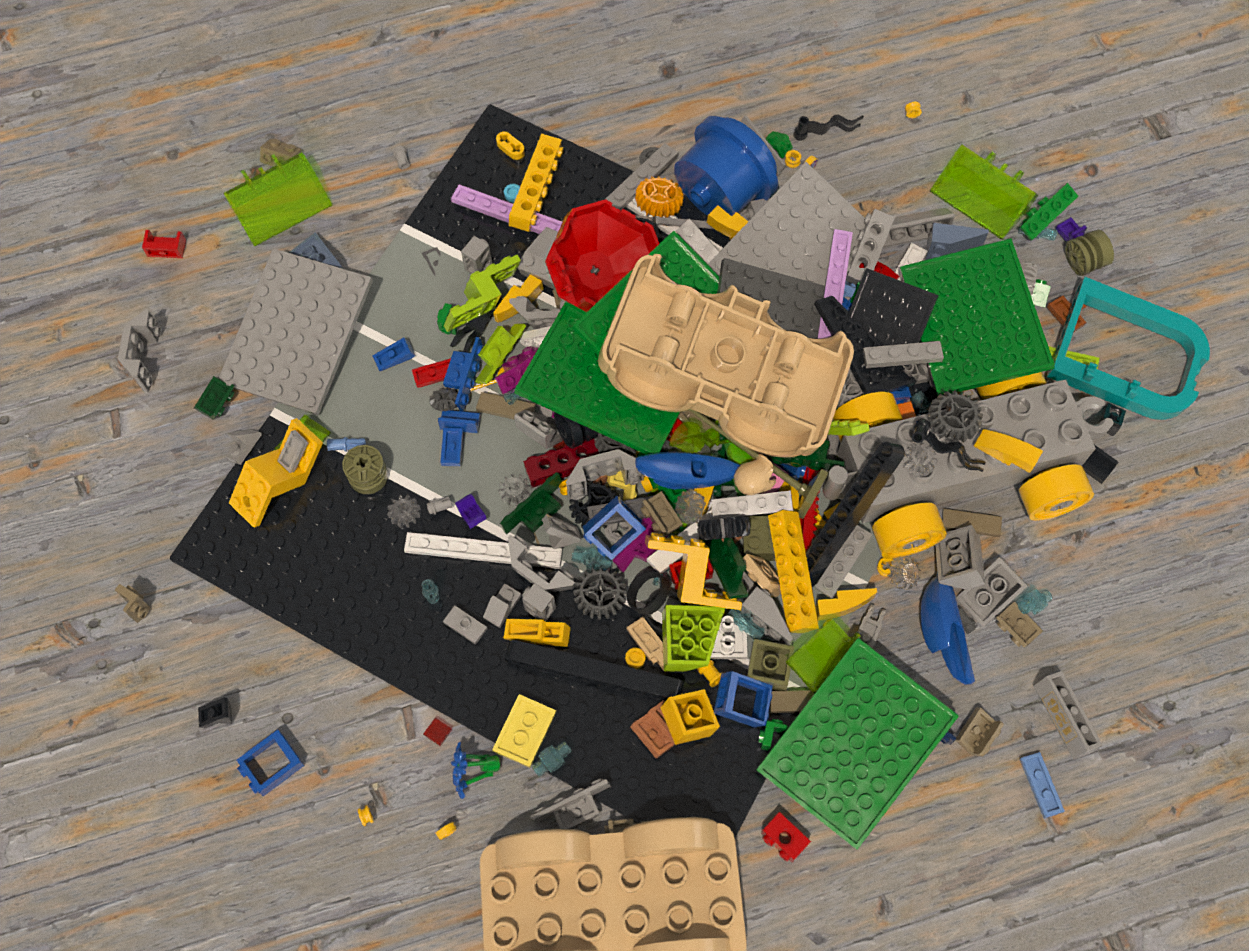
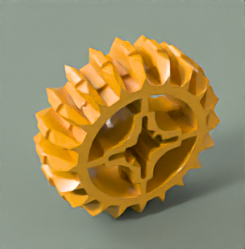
(659, 197)

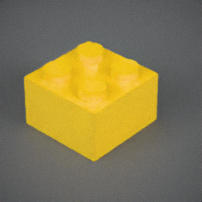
(689, 716)

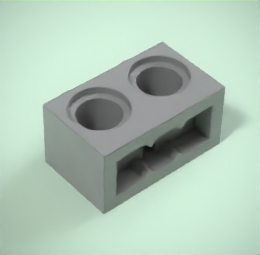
(476, 255)
(538, 602)

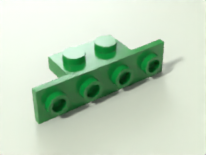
(1047, 210)

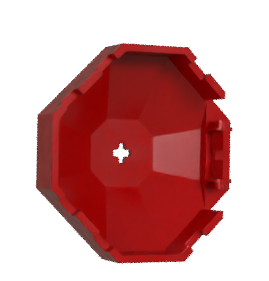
(598, 238)

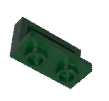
(214, 397)

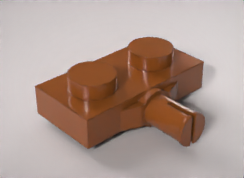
(1060, 309)

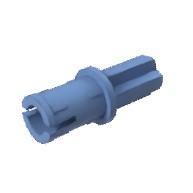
(344, 444)

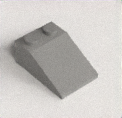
(1000, 590)
(766, 616)

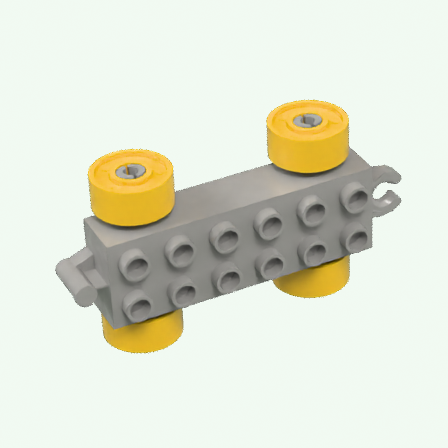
(1016, 407)

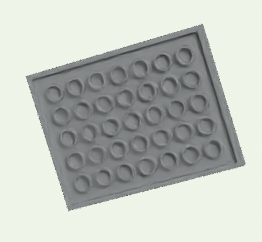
(795, 229)
(295, 331)

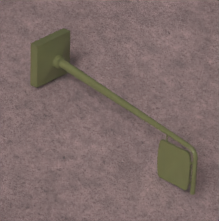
(808, 491)

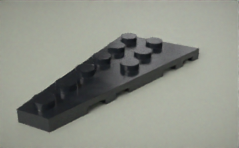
(869, 379)

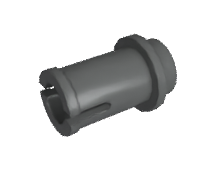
(968, 625)

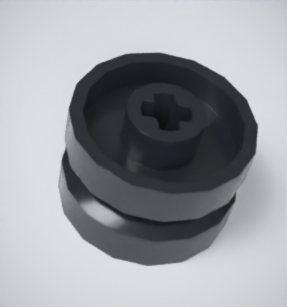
(572, 432)

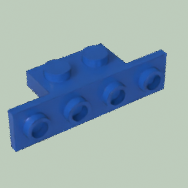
(462, 373)

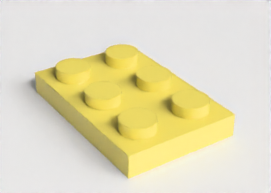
(524, 731)

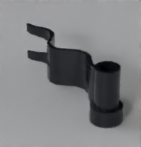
(805, 126)
(477, 324)
(922, 432)

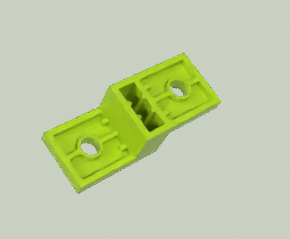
(482, 292)

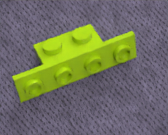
(496, 349)

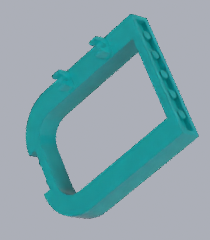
(1148, 316)

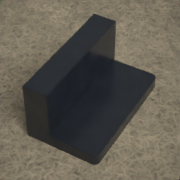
(1099, 465)

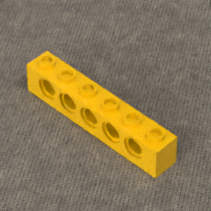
(535, 183)
(793, 572)

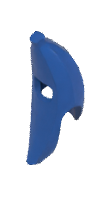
(686, 469)
(945, 631)

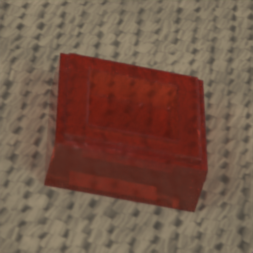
(437, 732)

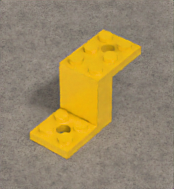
(266, 477)
(692, 571)

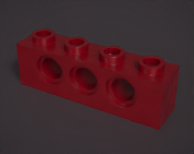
(538, 476)

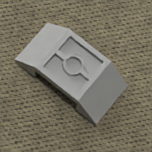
(535, 317)
(135, 333)
(538, 426)
(599, 465)
(518, 549)

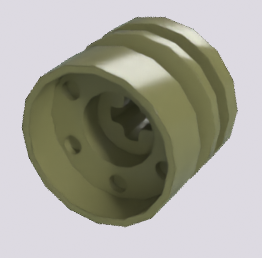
(1089, 252)
(368, 478)

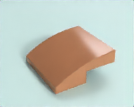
(654, 731)

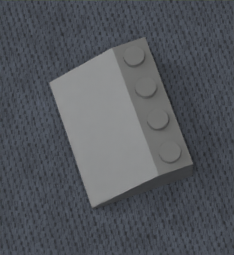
(534, 258)

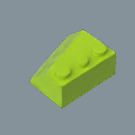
(689, 635)

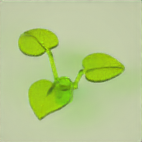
(690, 439)

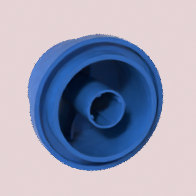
(726, 167)

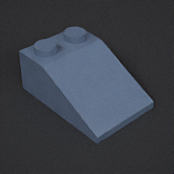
(948, 239)
(315, 249)

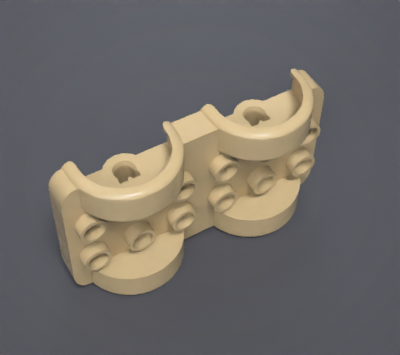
(725, 362)
(630, 890)

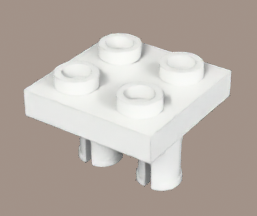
(730, 641)

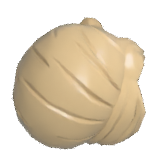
(754, 476)

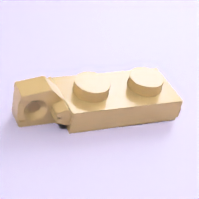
(647, 640)

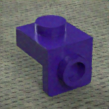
(1069, 229)
(470, 511)

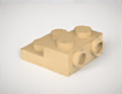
(762, 572)

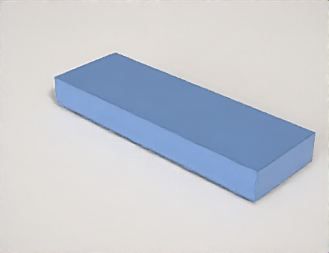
(1041, 785)

